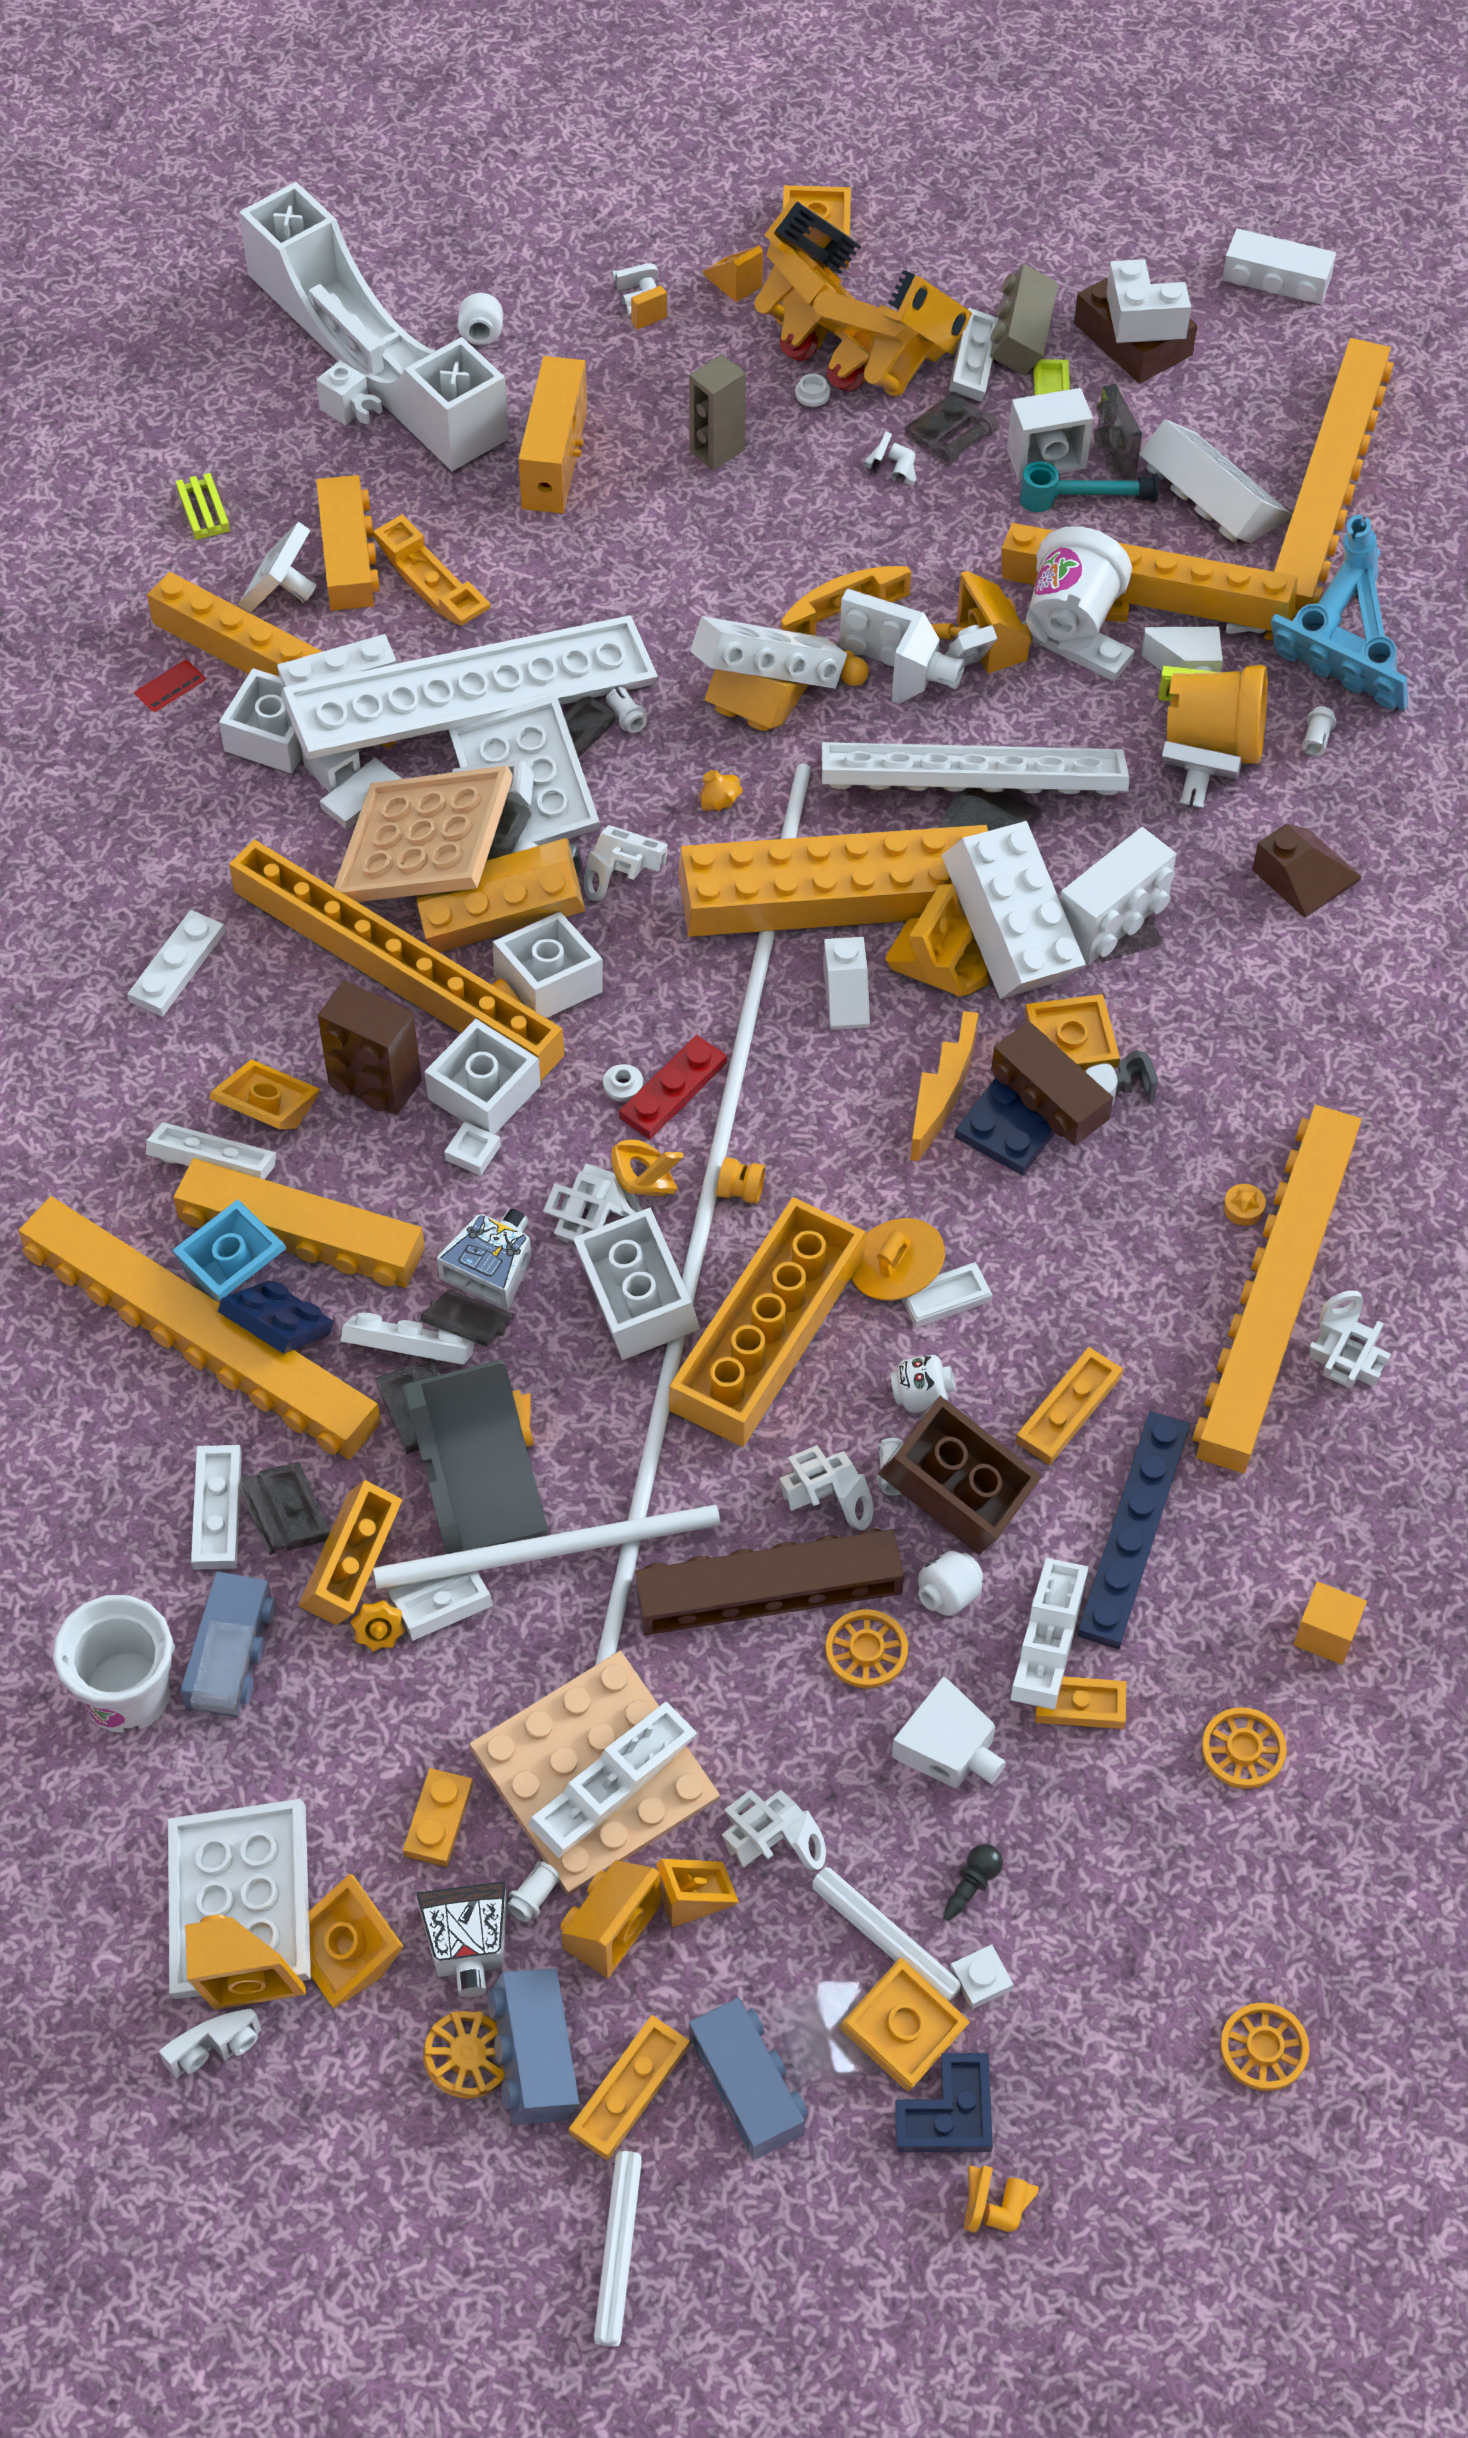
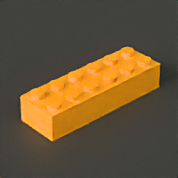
(767, 1322)

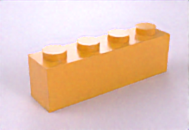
(345, 542)

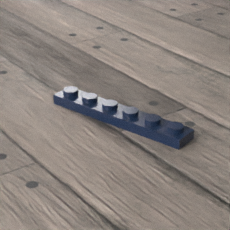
(1133, 1530)

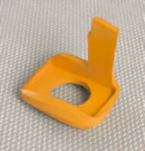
(653, 1181)

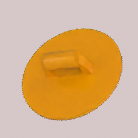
(899, 1259)

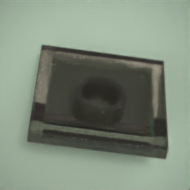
(992, 809)

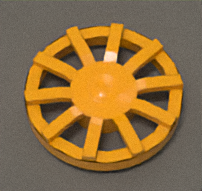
(866, 1649)
(1244, 1748)
(1264, 2047)
(464, 2056)

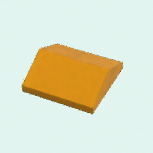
(266, 1095)
(349, 1942)

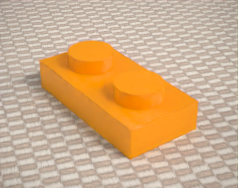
(1087, 1704)
(438, 1817)

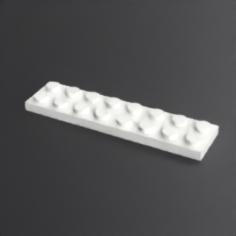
(974, 767)

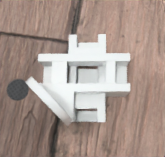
(621, 852)
(604, 1196)
(1334, 1337)
(824, 1477)
(769, 1823)

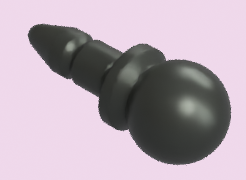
(983, 1864)

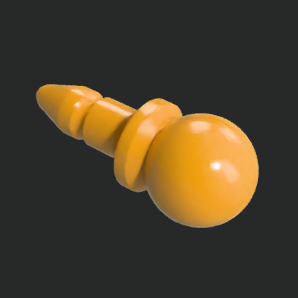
(855, 670)

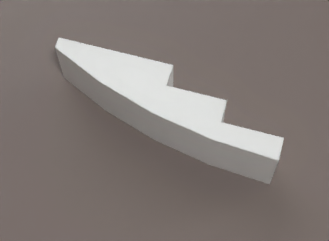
(1049, 1633)
(612, 1779)

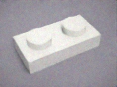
(972, 644)

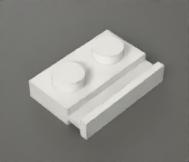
(439, 1602)

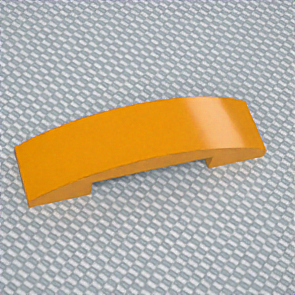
(426, 574)
(884, 582)

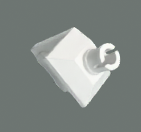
(897, 639)

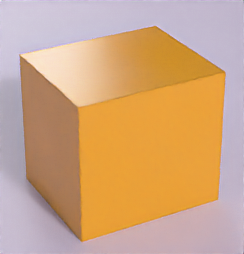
(1329, 1622)

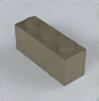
(1023, 319)
(717, 412)

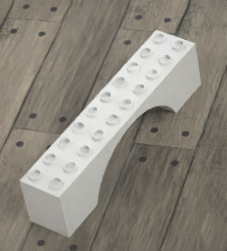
(441, 396)

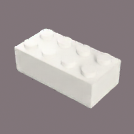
(1013, 909)

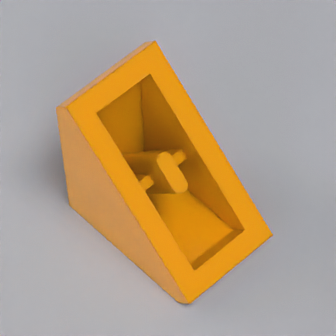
(738, 273)
(694, 1889)

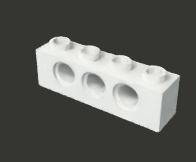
(768, 652)

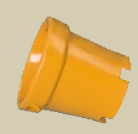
(1220, 711)

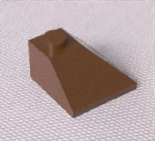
(1302, 868)

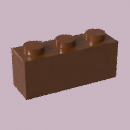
(1051, 1083)

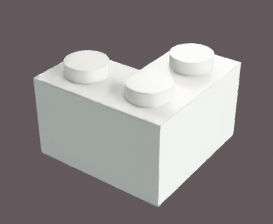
(1145, 309)

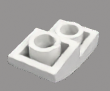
(226, 2034)

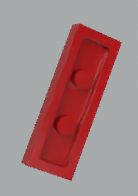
(673, 1087)

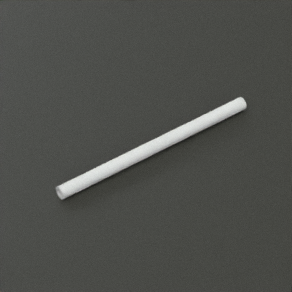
(546, 1546)

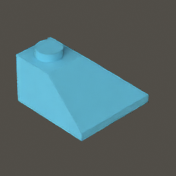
(227, 1251)

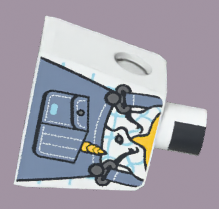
(488, 1258)

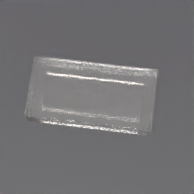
(223, 1667)

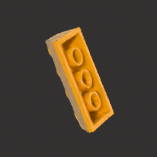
(510, 896)

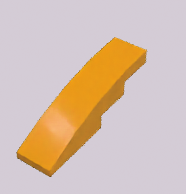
(941, 1091)

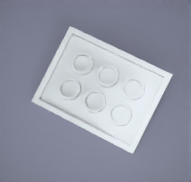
(540, 737)
(241, 1867)

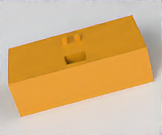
(553, 434)

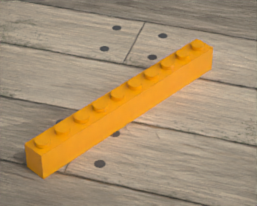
(1333, 466)
(389, 953)
(1278, 1289)
(189, 1321)

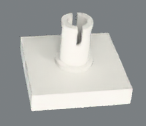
(277, 571)
(1200, 766)

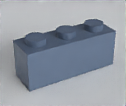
(239, 1602)
(533, 2046)
(748, 2077)

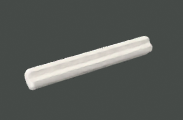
(883, 1931)
(617, 2249)

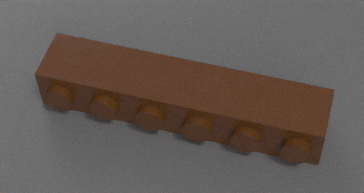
(768, 1581)

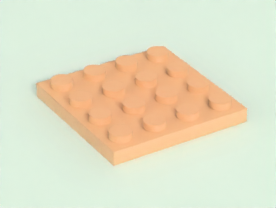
(424, 834)
(564, 1734)

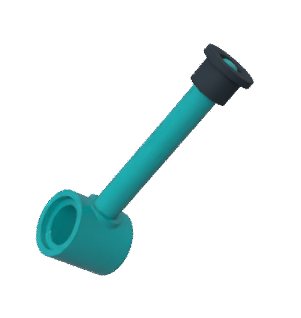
(1042, 485)

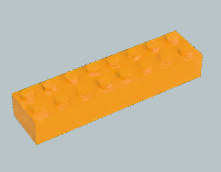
(814, 880)

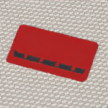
(170, 685)

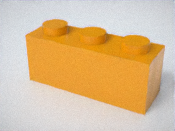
(350, 1552)

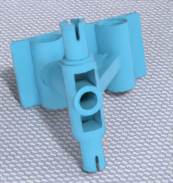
(1330, 650)

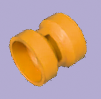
(741, 1180)

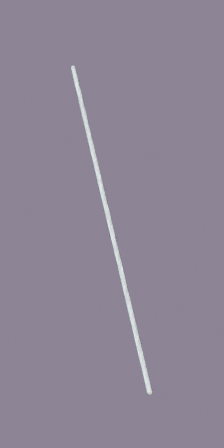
(697, 1246)

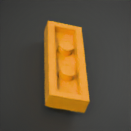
(1069, 1405)
(629, 2087)

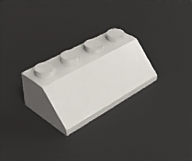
(1212, 483)

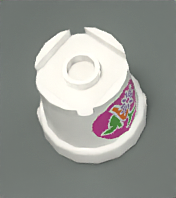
(1076, 585)
(116, 1661)

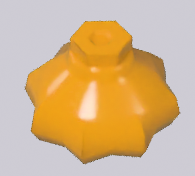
(719, 791)
(378, 1625)

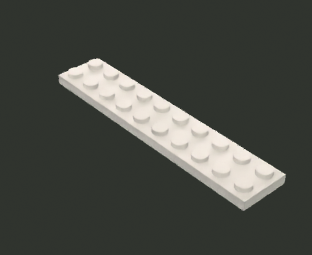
(466, 686)

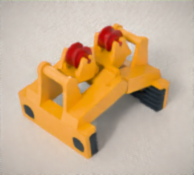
(876, 341)

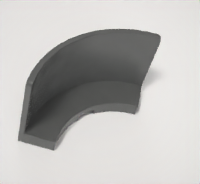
(476, 1457)

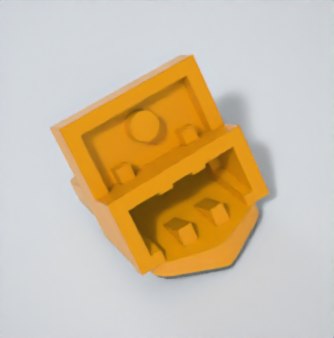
(940, 947)

